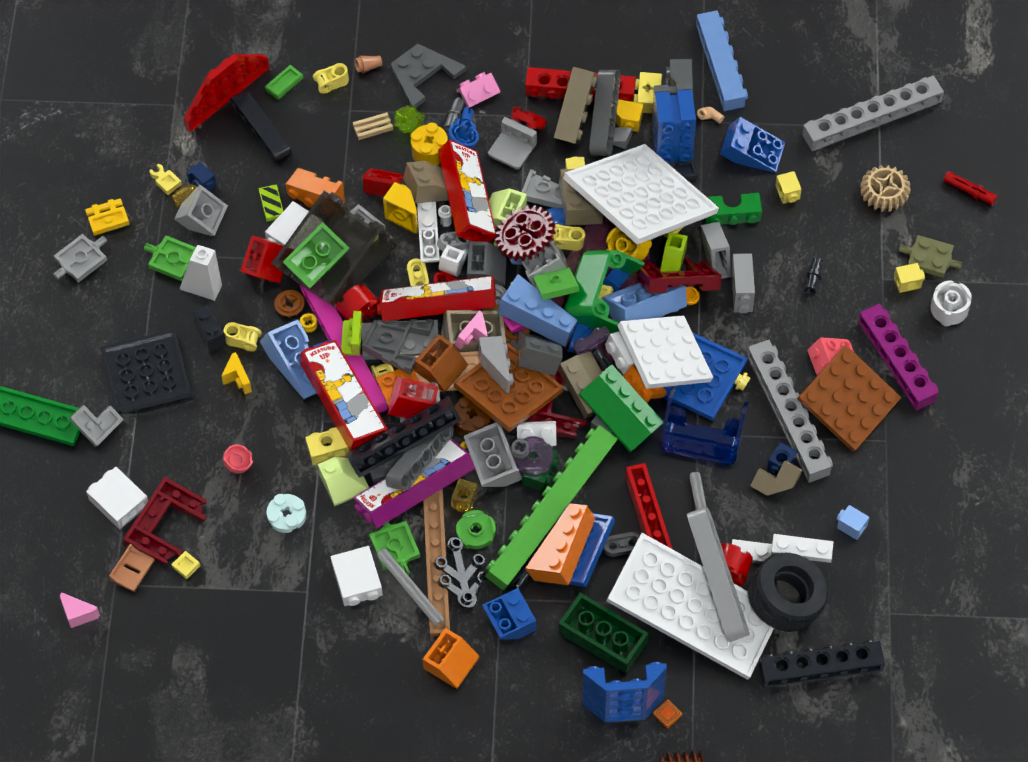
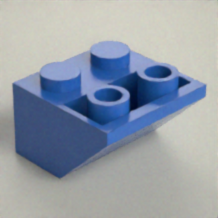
(510, 615)

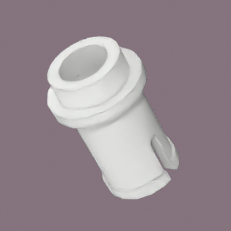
(445, 215)

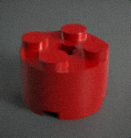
(358, 299)
(737, 562)

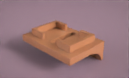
(135, 560)

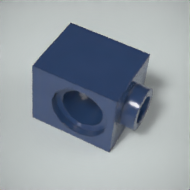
(784, 453)

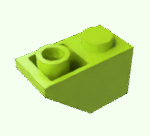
(674, 252)

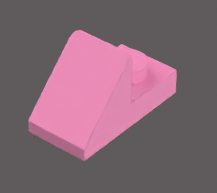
(474, 330)

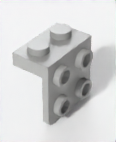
(513, 143)

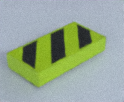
(271, 202)

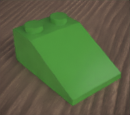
(316, 255)

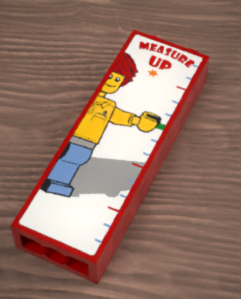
(467, 192)
(437, 298)
(342, 394)

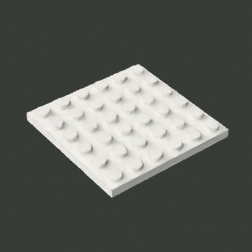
(640, 193)

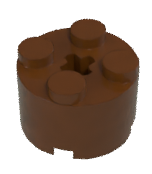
(472, 418)

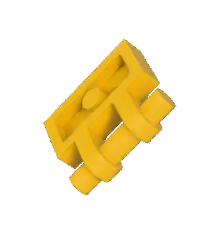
(108, 220)

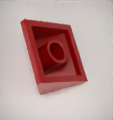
(380, 181)

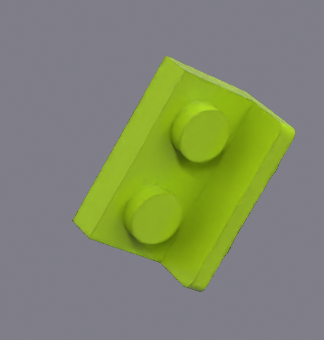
(352, 335)

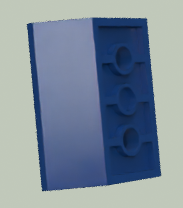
(623, 700)

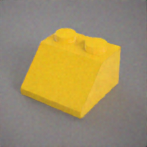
(400, 207)

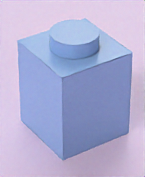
(852, 522)

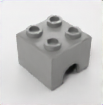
(546, 262)

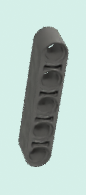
(604, 113)
(416, 460)

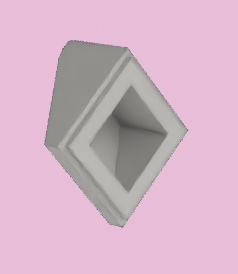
(622, 136)

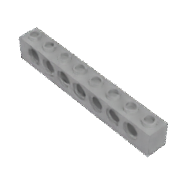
(872, 113)
(812, 468)

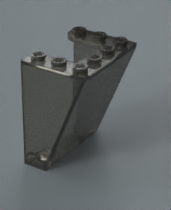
(367, 244)

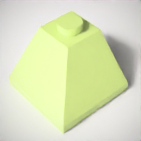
(341, 480)

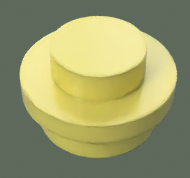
(741, 381)

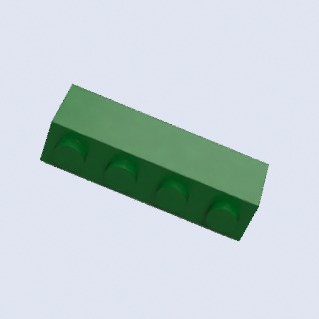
(621, 408)

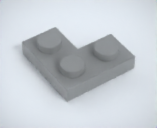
(96, 428)

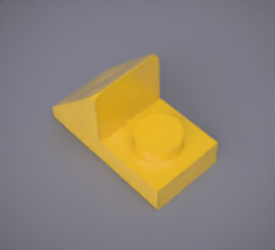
(235, 372)

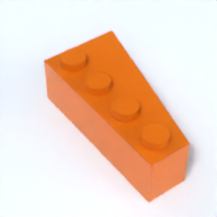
(563, 546)

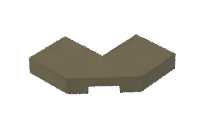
(770, 484)

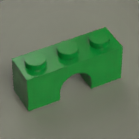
(747, 212)

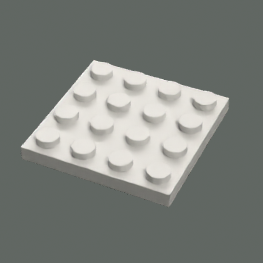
(665, 351)

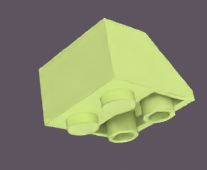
(504, 202)

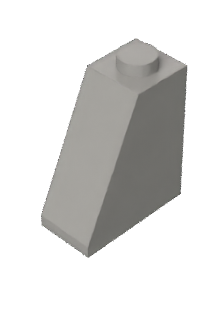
(716, 248)

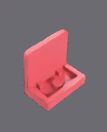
(824, 350)

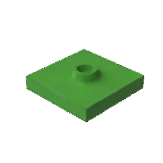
(556, 283)

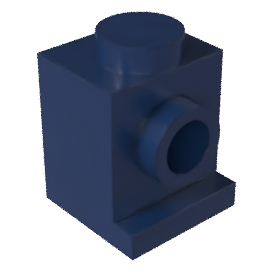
(201, 176)

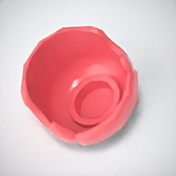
(237, 459)

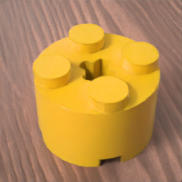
(426, 142)
(621, 242)

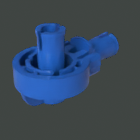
(465, 131)

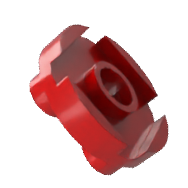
(533, 120)

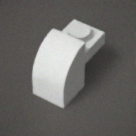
(452, 260)

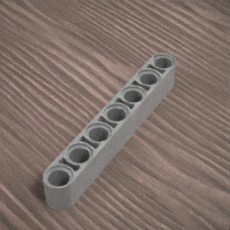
(718, 574)

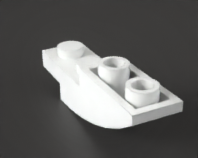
(428, 232)

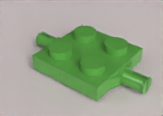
(170, 257)
(398, 542)

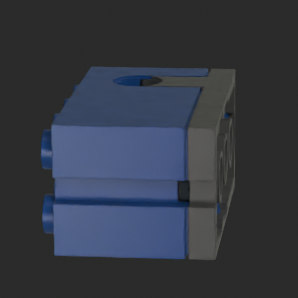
(673, 122)

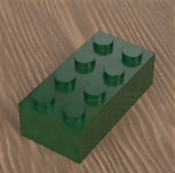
(603, 633)

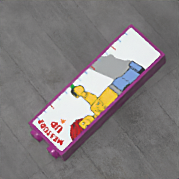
(383, 504)

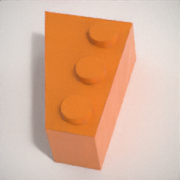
(308, 188)

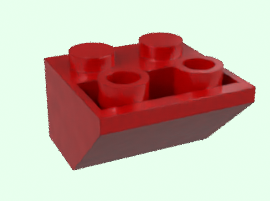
(259, 258)
(411, 397)

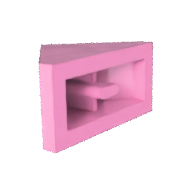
(78, 611)

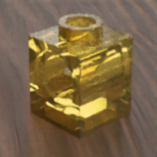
(464, 488)

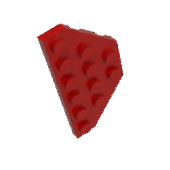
(223, 83)

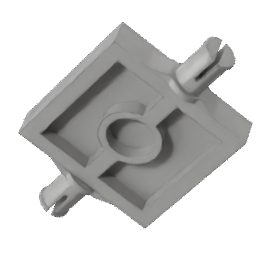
(80, 258)

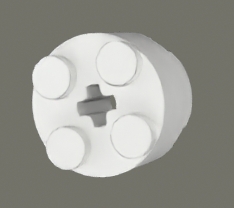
(950, 303)

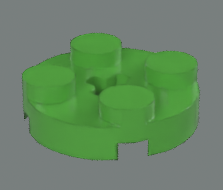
(483, 522)

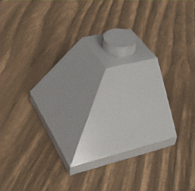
(201, 212)

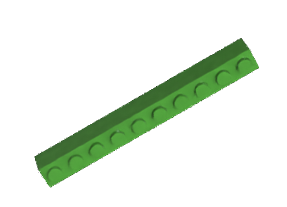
(550, 508)

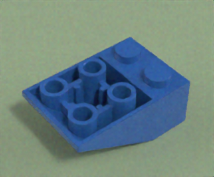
(752, 146)

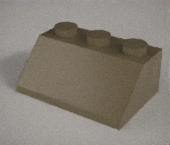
(577, 375)

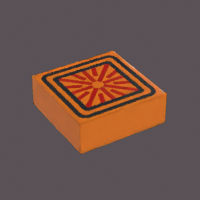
(667, 714)

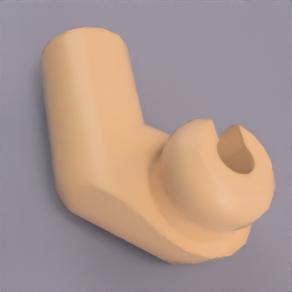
(710, 113)

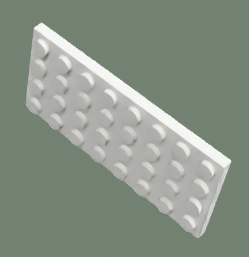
(677, 600)

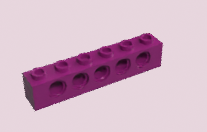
(918, 396)

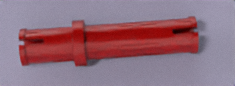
(977, 192)

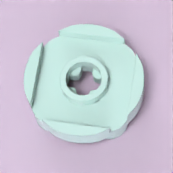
(286, 502)

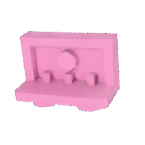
(478, 90)

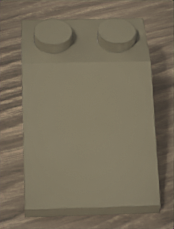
(425, 182)

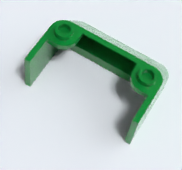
(590, 275)

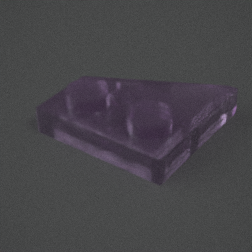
(590, 343)

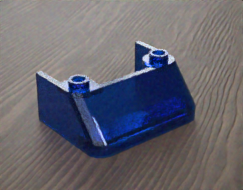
(698, 440)

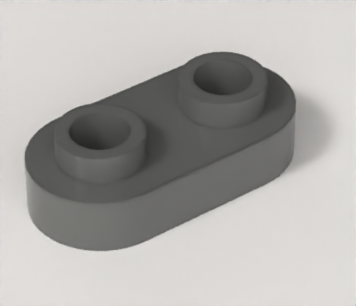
(621, 542)

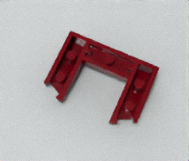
(700, 273)
(565, 425)
(166, 495)

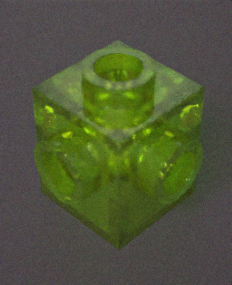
(408, 119)

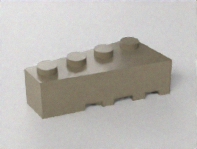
(575, 105)

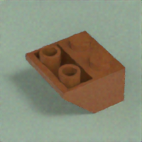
(440, 363)

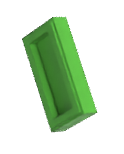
(284, 82)

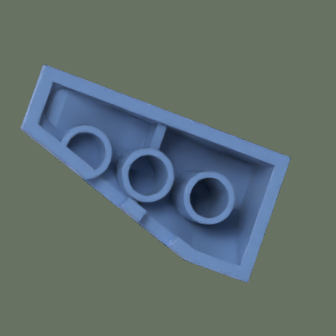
(284, 350)

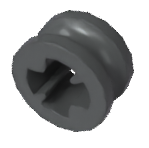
(517, 453)

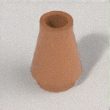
(367, 63)

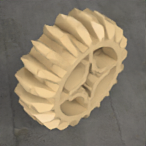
(889, 188)

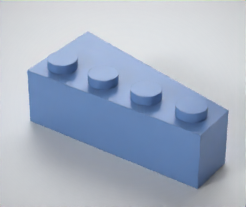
(525, 306)

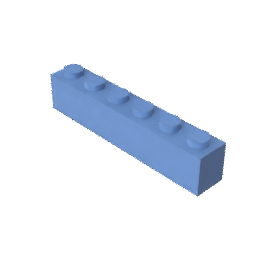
(721, 60)

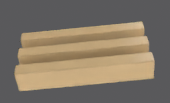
(372, 124)

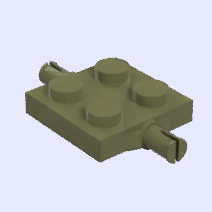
(931, 255)

